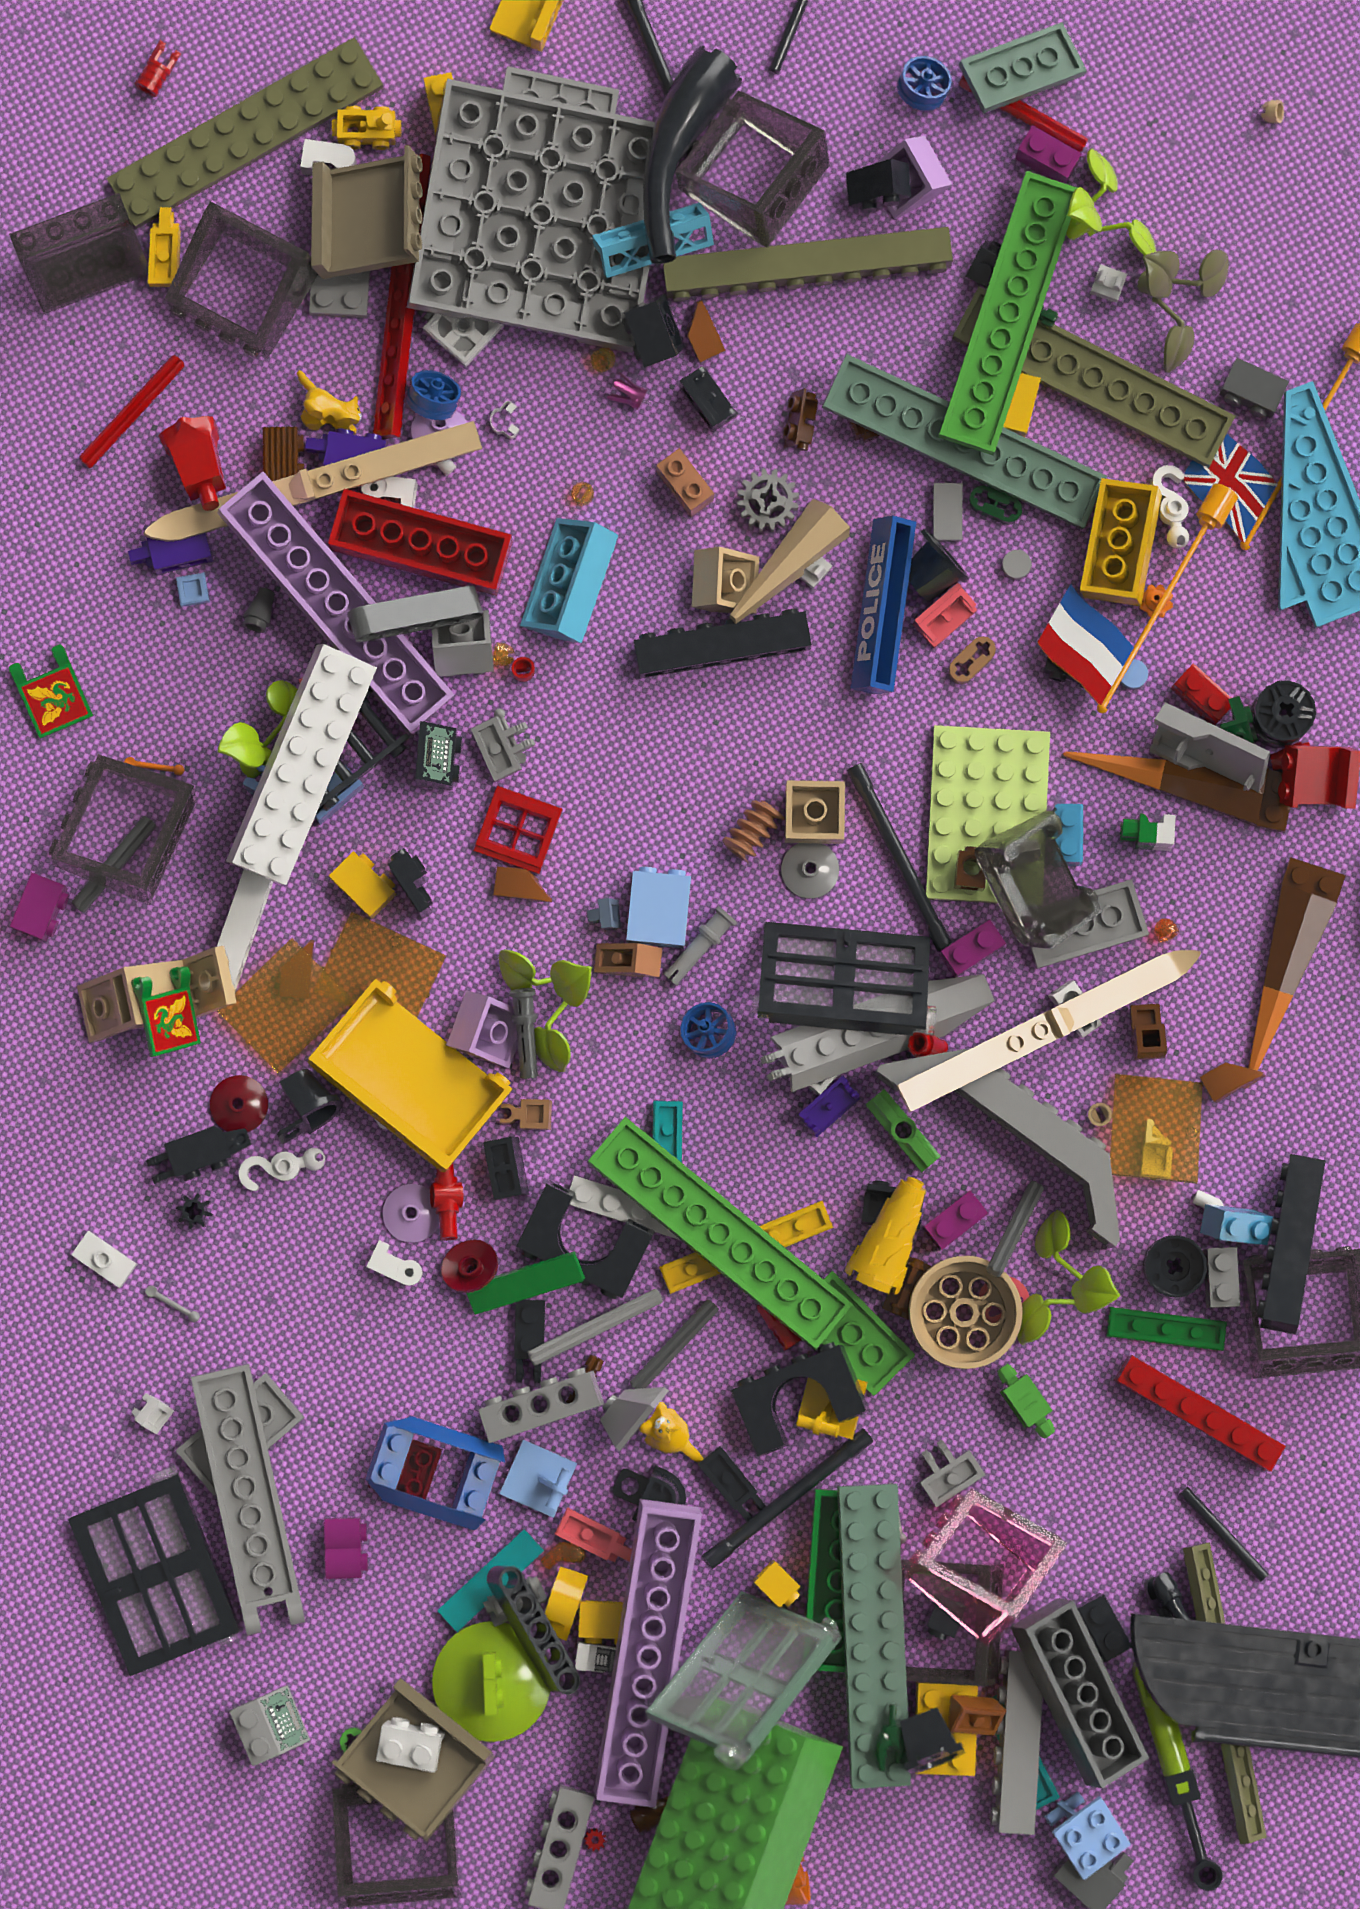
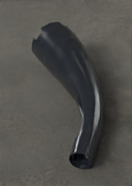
(690, 105)

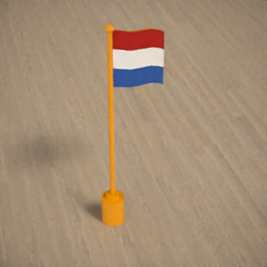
(1091, 645)

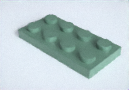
(1022, 67)

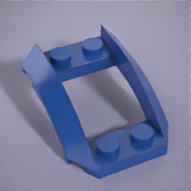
(474, 1484)

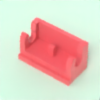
(945, 615)

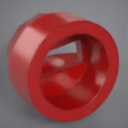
(520, 665)

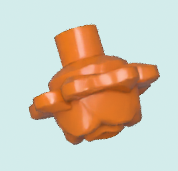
(1152, 597)

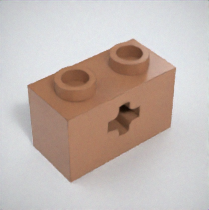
(685, 482)

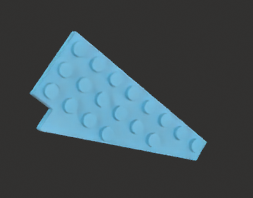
(1317, 515)

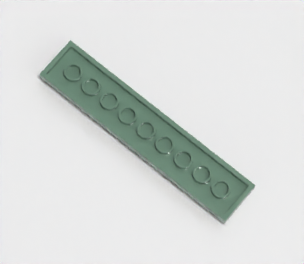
(915, 420)
(872, 1628)

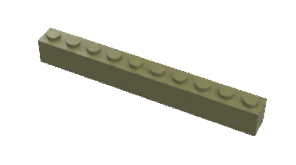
(808, 263)

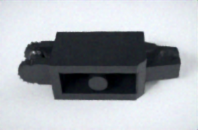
(200, 1151)

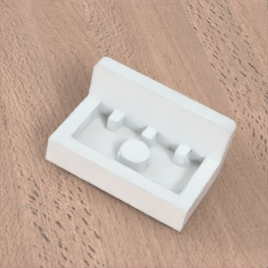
(410, 1744)

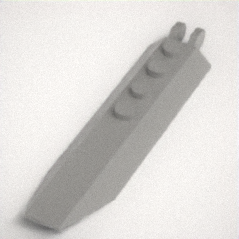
(823, 1053)

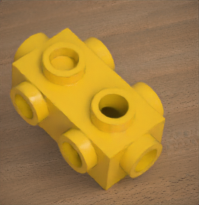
(375, 127)

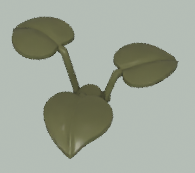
(1158, 282)

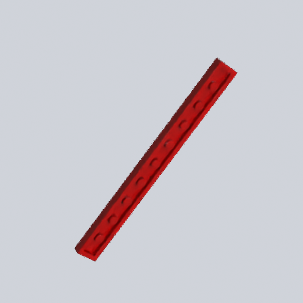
(397, 339)

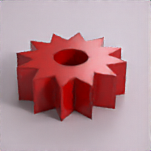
(589, 1839)

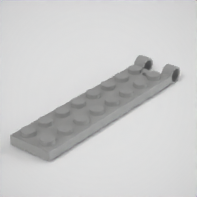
(246, 1493)

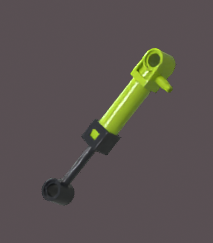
(1178, 1780)

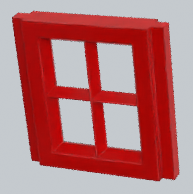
(508, 853)

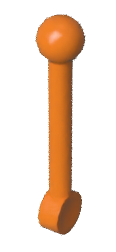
(177, 769)

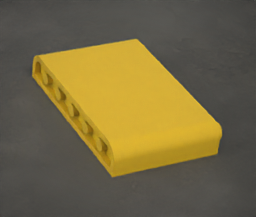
(408, 1077)

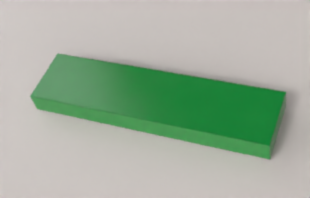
(527, 1282)
(1166, 1328)

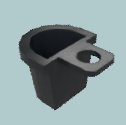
(934, 569)
(310, 1102)
(661, 1487)
(928, 1741)

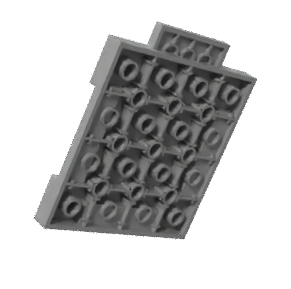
(516, 202)

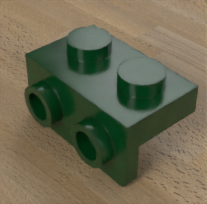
(1241, 718)

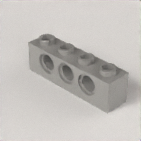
(499, 1426)
(580, 1805)

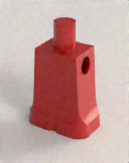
(195, 452)

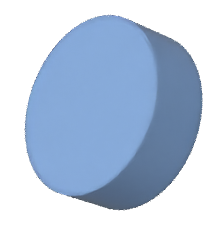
(1135, 675)

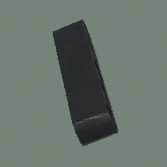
(521, 1623)

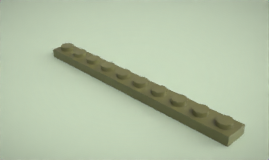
(1236, 1758)

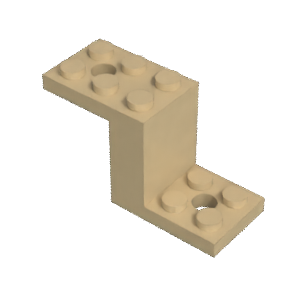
(113, 1007)

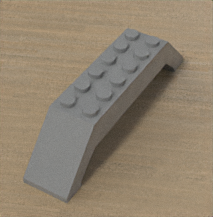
(1038, 1128)

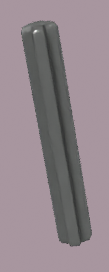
(117, 859)
(1015, 1229)
(674, 1345)

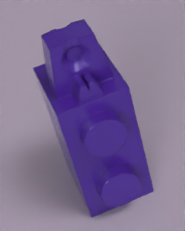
(343, 445)
(172, 555)

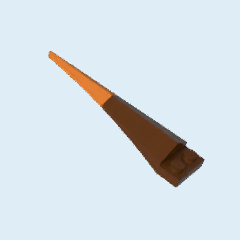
(1200, 787)
(1302, 913)

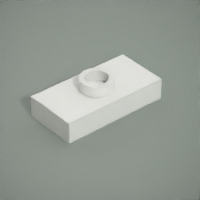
(104, 1259)

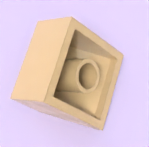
(722, 578)

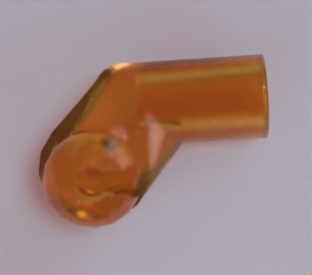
(563, 1552)

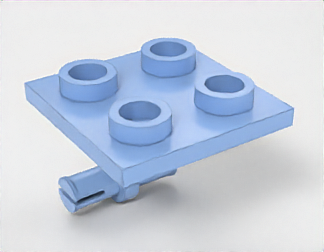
(538, 1478)
(1089, 1835)

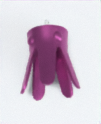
(635, 393)

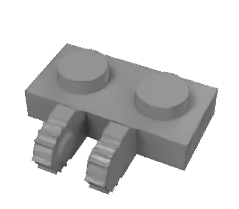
(497, 748)
(952, 1477)

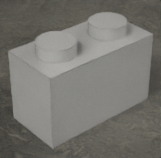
(1222, 1278)

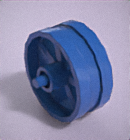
(932, 73)
(433, 395)
(708, 1030)

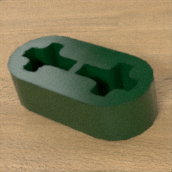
(993, 511)

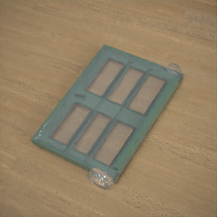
(744, 1677)

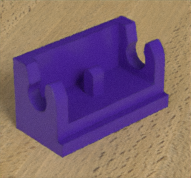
(829, 1106)

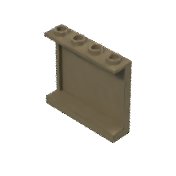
(366, 215)
(410, 1794)

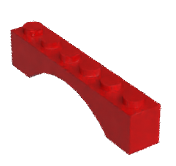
(1199, 1413)

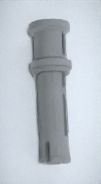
(709, 935)

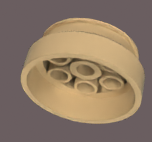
(1000, 1293)

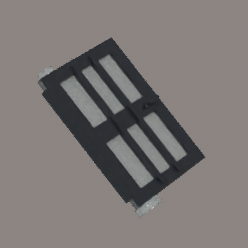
(845, 979)
(155, 1574)

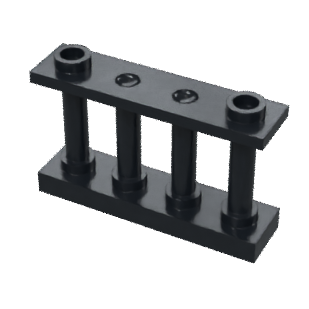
(394, 748)

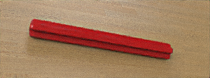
(1041, 121)
(131, 411)

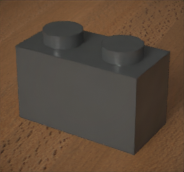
(1253, 389)

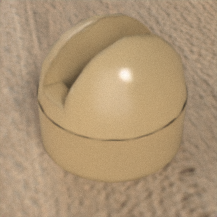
(1273, 111)
(1094, 1116)

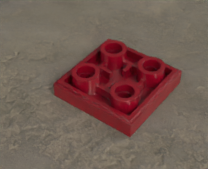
(418, 1469)

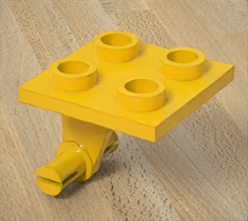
(818, 1414)

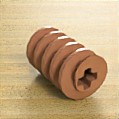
(752, 829)

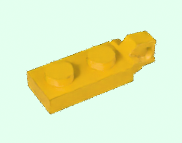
(164, 249)

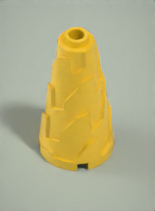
(887, 1245)

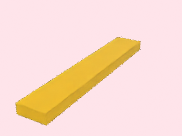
(785, 1230)

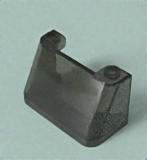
(1035, 882)

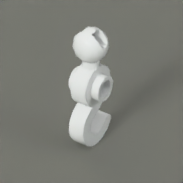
(1173, 507)
(283, 1166)

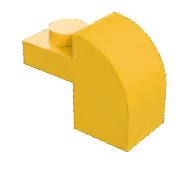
(565, 1600)

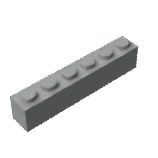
(1017, 1749)

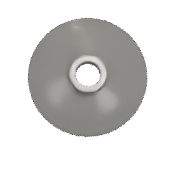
(804, 883)

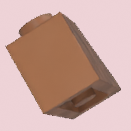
(628, 959)

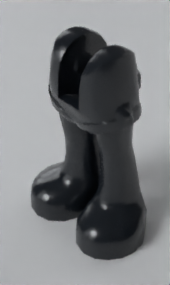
(1164, 1596)

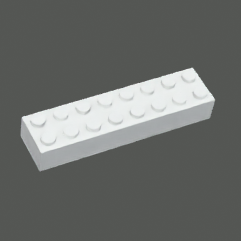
(301, 764)

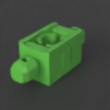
(1025, 1401)

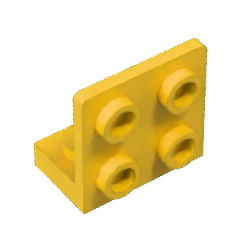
(526, 21)

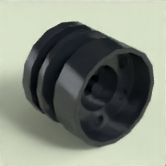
(1285, 730)
(1191, 1260)

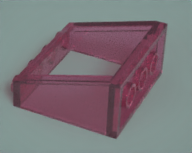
(965, 1601)

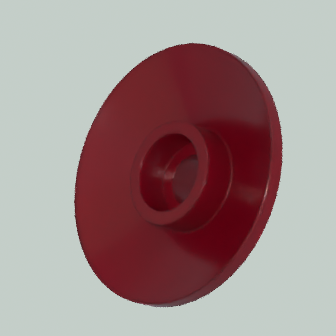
(253, 1109)
(464, 1258)

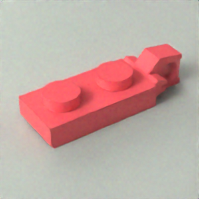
(592, 1536)

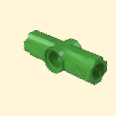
(916, 1145)

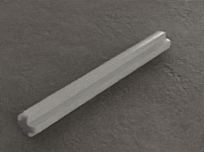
(595, 1327)

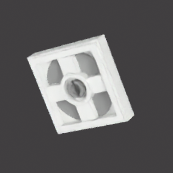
(461, 337)

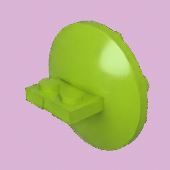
(488, 1683)

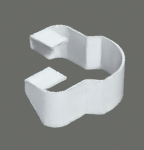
(511, 407)

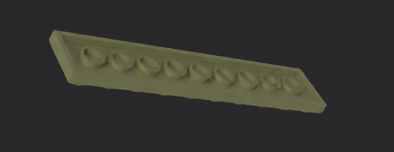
(246, 132)
(1117, 389)

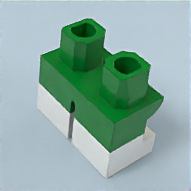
(1149, 834)

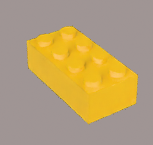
(1121, 542)

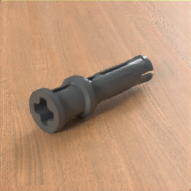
(524, 1018)

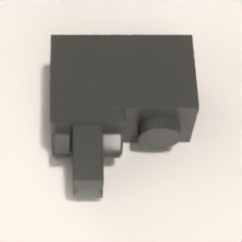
(1098, 1888)

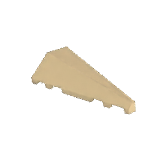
(809, 539)

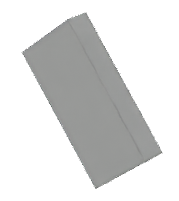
(947, 512)

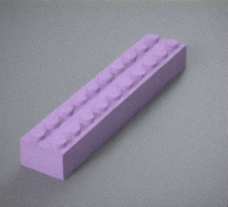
(325, 595)
(647, 1651)

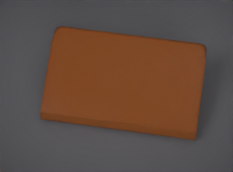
(975, 1715)

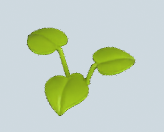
(1086, 218)
(242, 740)
(569, 982)
(1090, 1293)

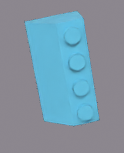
(569, 579)

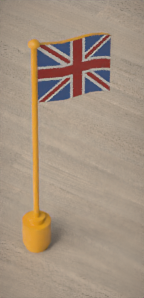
(1246, 475)

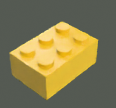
(938, 1695)

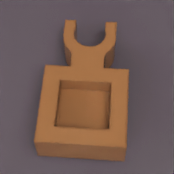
(533, 1114)

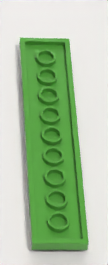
(1008, 314)
(720, 1233)

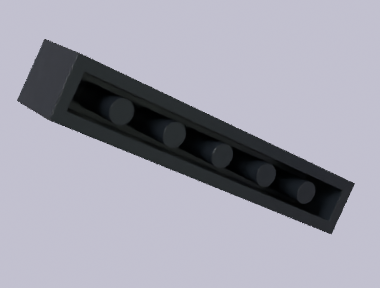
(722, 644)
(1292, 1244)

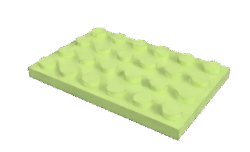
(979, 789)

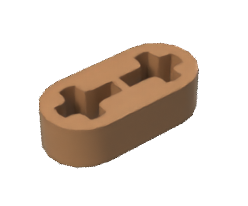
(967, 655)

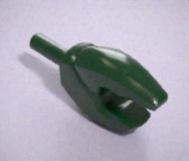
(889, 1736)

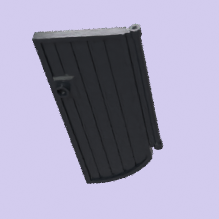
(1252, 1683)

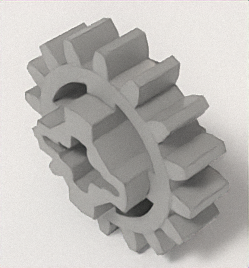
(779, 503)

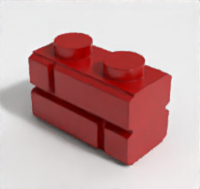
(1202, 694)

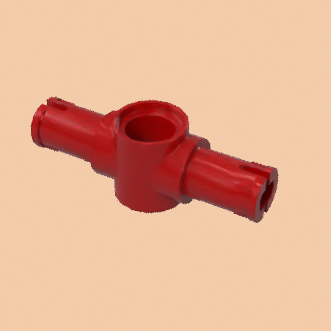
(447, 1198)

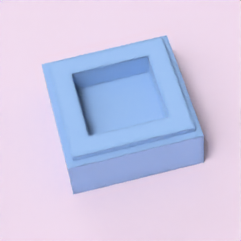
(192, 589)

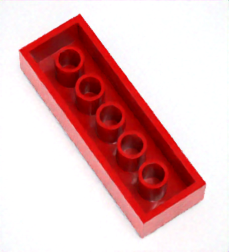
(420, 542)

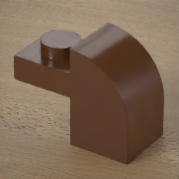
(1148, 1032)

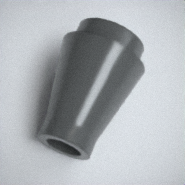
(259, 612)

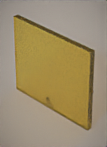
(375, 952)
(285, 1005)
(1156, 1128)

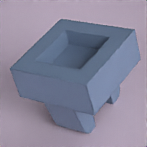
(606, 914)

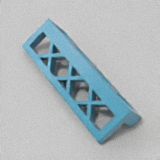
(633, 236)

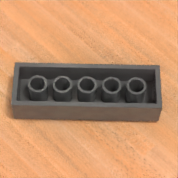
(1079, 1693)

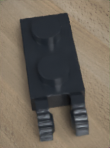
(528, 1334)
(730, 1481)

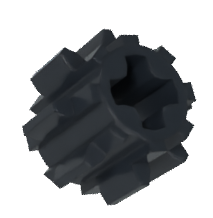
(198, 1218)

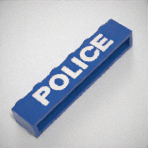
(883, 605)

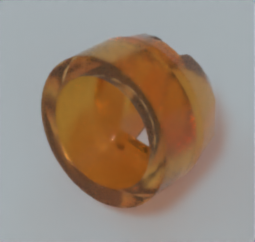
(1165, 930)

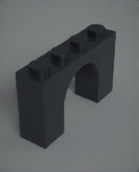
(544, 1241)
(758, 1397)

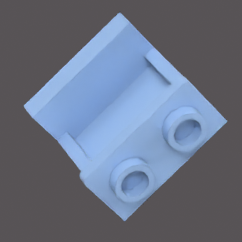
(658, 908)

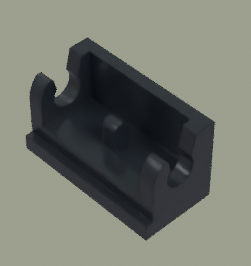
(707, 399)
(506, 1168)

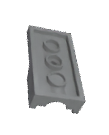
(1198, 744)

